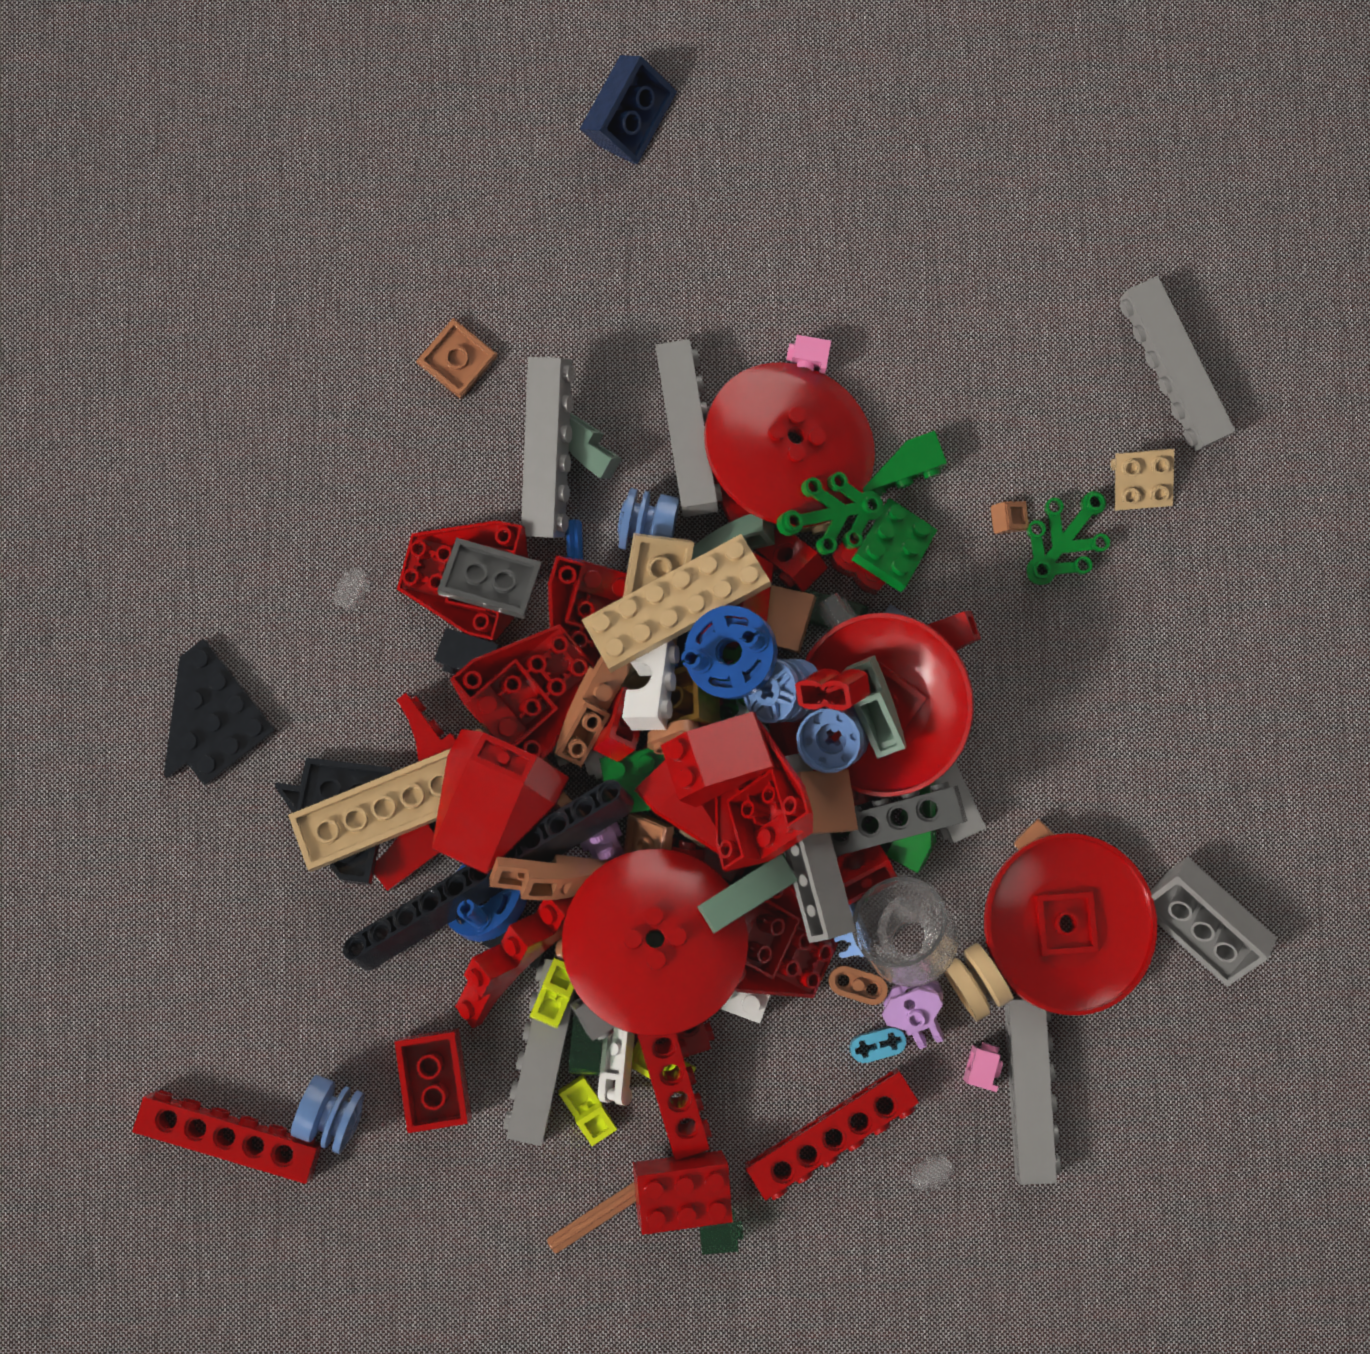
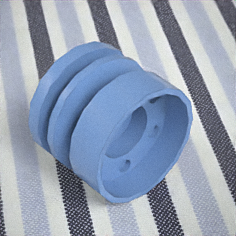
(647, 519)
(778, 697)
(820, 750)
(328, 1114)

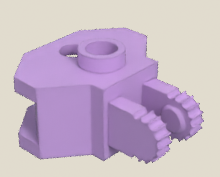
(605, 844)
(915, 1010)

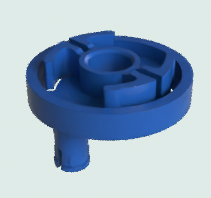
(707, 660)
(485, 921)

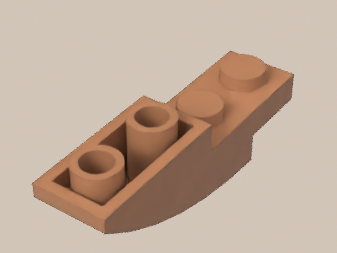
(589, 711)
(543, 879)

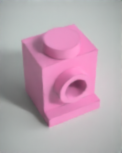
(809, 353)
(983, 1066)

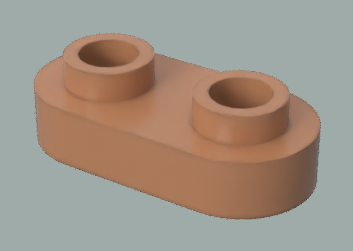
(658, 737)
(857, 984)

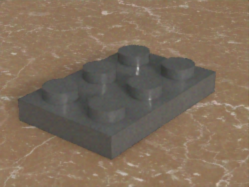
(489, 578)

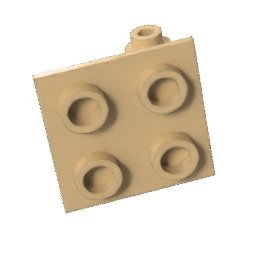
(1143, 479)

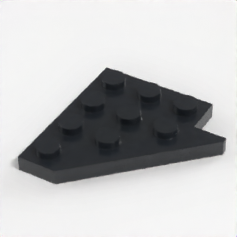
(211, 717)
(327, 779)

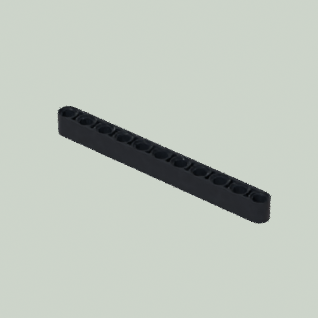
(439, 904)

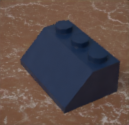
(628, 108)

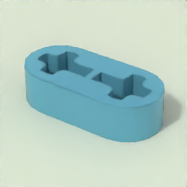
(877, 1052)

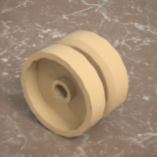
(977, 981)

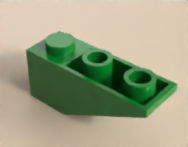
(913, 460)
(914, 850)

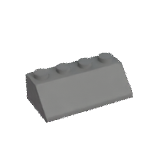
(1210, 922)

